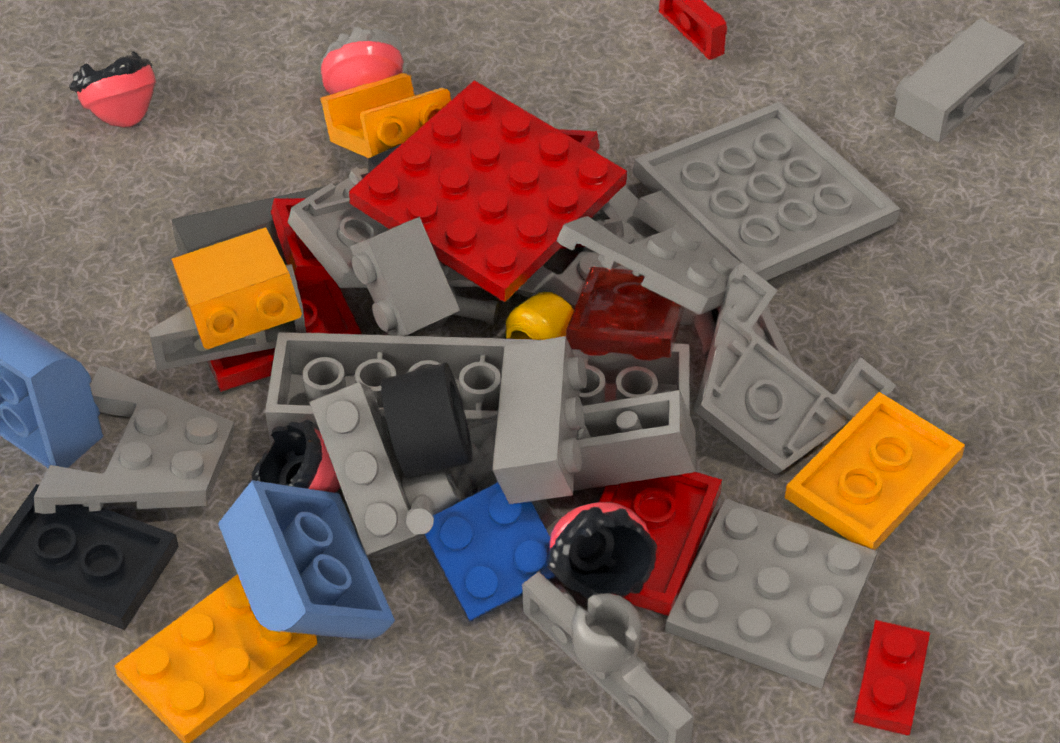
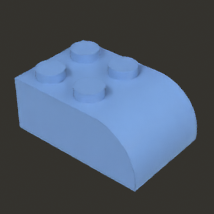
(44, 398)
(303, 563)

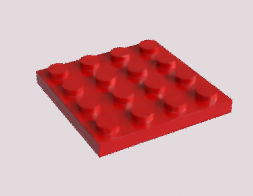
(489, 188)

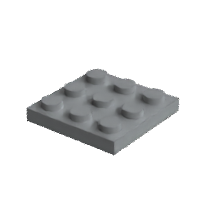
(772, 592)

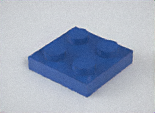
(489, 549)

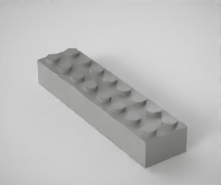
(322, 363)

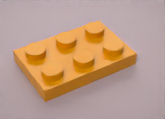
(874, 472)
(209, 662)

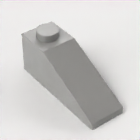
(179, 344)

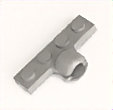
(607, 648)

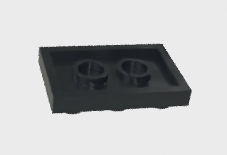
(84, 559)

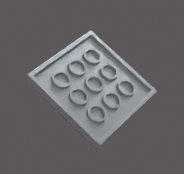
(768, 190)

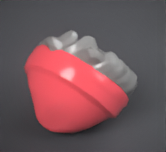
(361, 59)

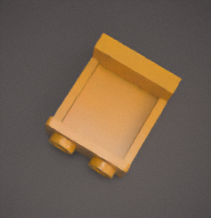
(379, 114)
(237, 288)

